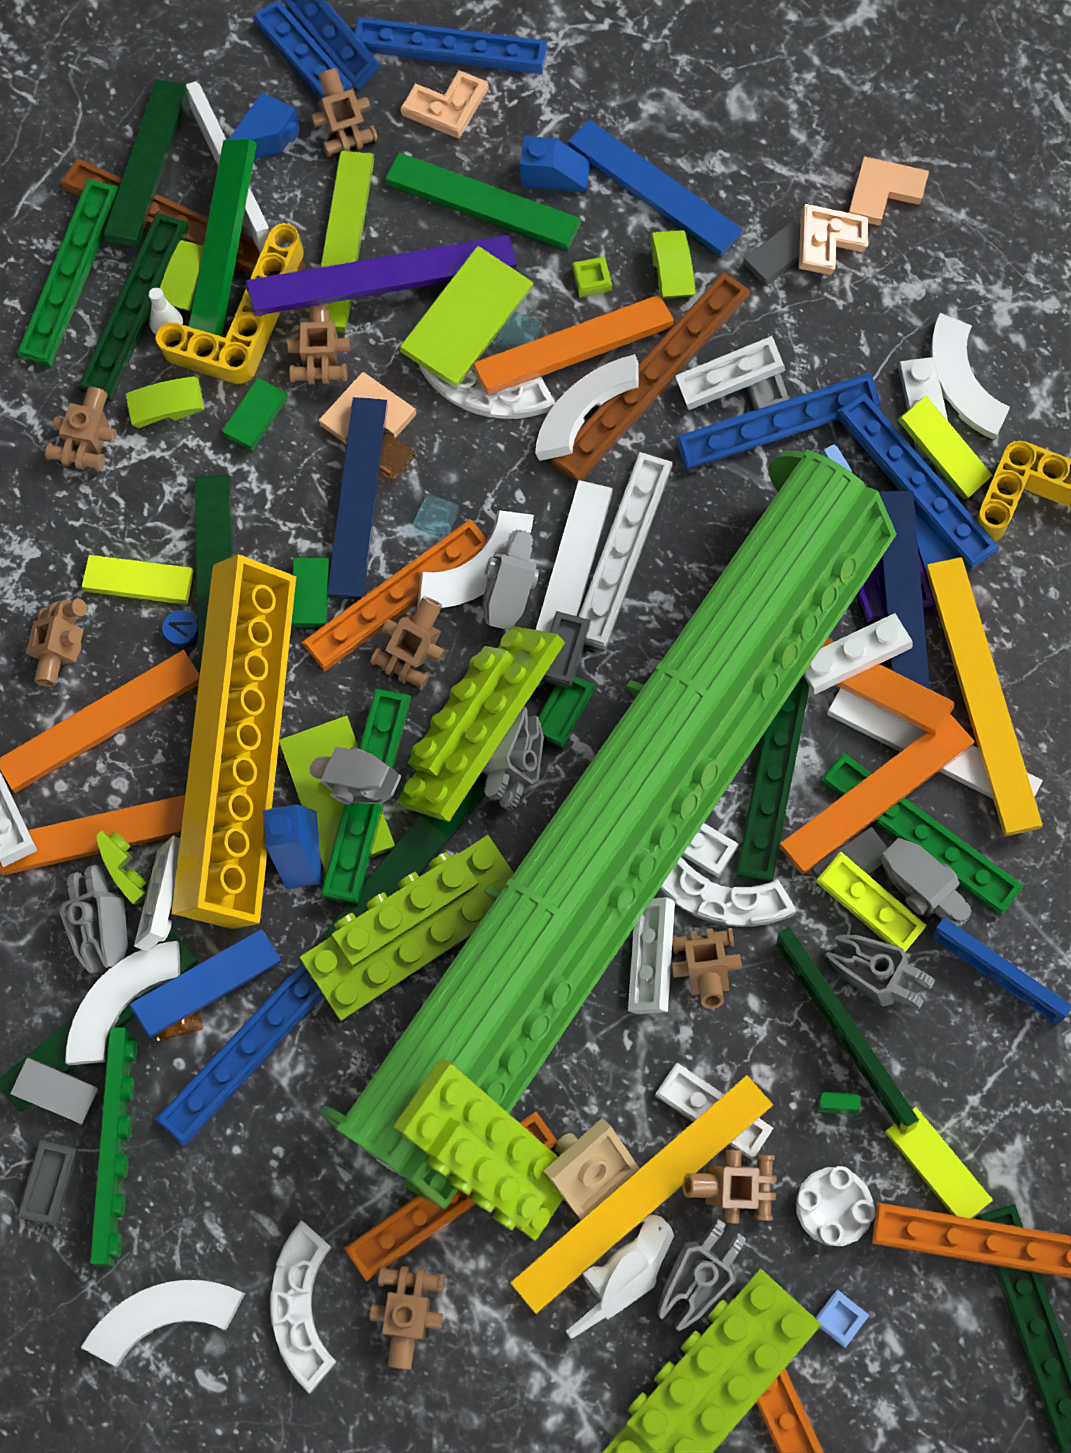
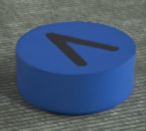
(180, 629)

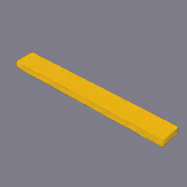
(983, 697)
(641, 1194)

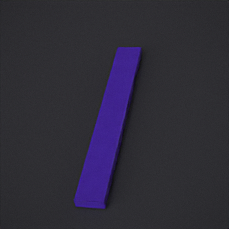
(369, 276)

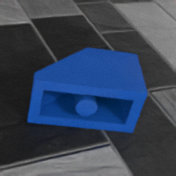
(269, 125)
(552, 165)
(294, 845)

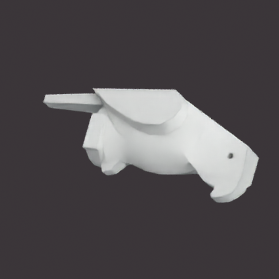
(627, 1273)

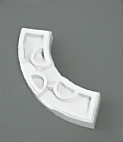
(959, 383)
(516, 402)
(567, 414)
(468, 580)
(723, 904)
(112, 993)
(158, 1307)
(292, 1307)

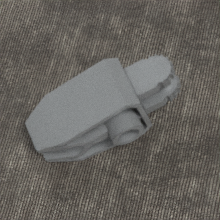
(509, 581)
(515, 761)
(355, 776)
(925, 882)
(95, 921)
(878, 970)
(699, 1276)

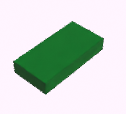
(255, 414)
(311, 590)
(564, 711)

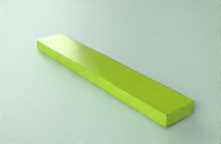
(347, 221)

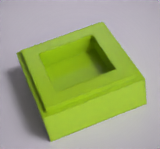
(592, 277)

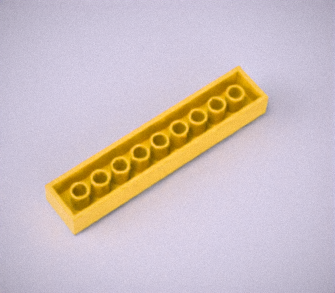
(234, 744)

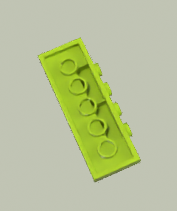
(476, 720)
(406, 928)
(481, 1150)
(720, 1373)

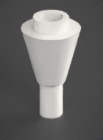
(162, 311)

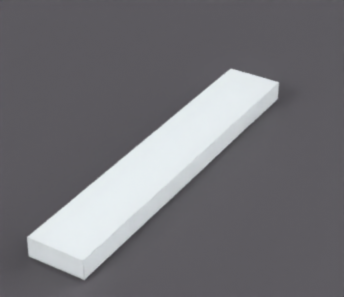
(214, 137)
(624, 547)
(575, 552)
(900, 734)

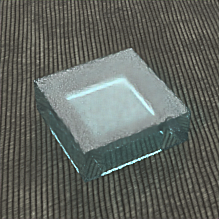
(519, 330)
(436, 516)

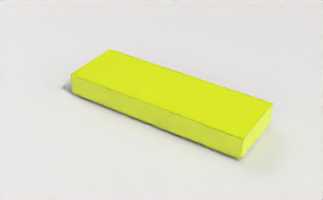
(945, 447)
(138, 579)
(870, 902)
(940, 1168)

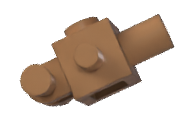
(340, 112)
(318, 349)
(83, 433)
(55, 639)
(413, 642)
(706, 964)
(735, 1186)
(407, 1315)

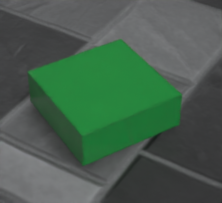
(838, 1104)

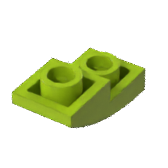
(673, 264)
(182, 275)
(165, 399)
(115, 856)

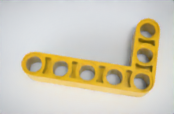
(235, 345)
(1026, 477)

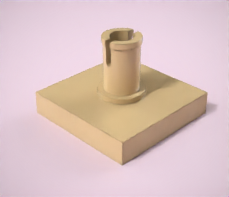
(590, 1167)

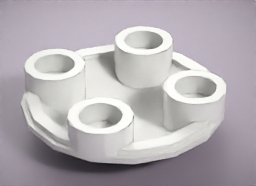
(834, 1206)

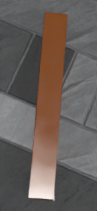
(247, 251)
(654, 376)

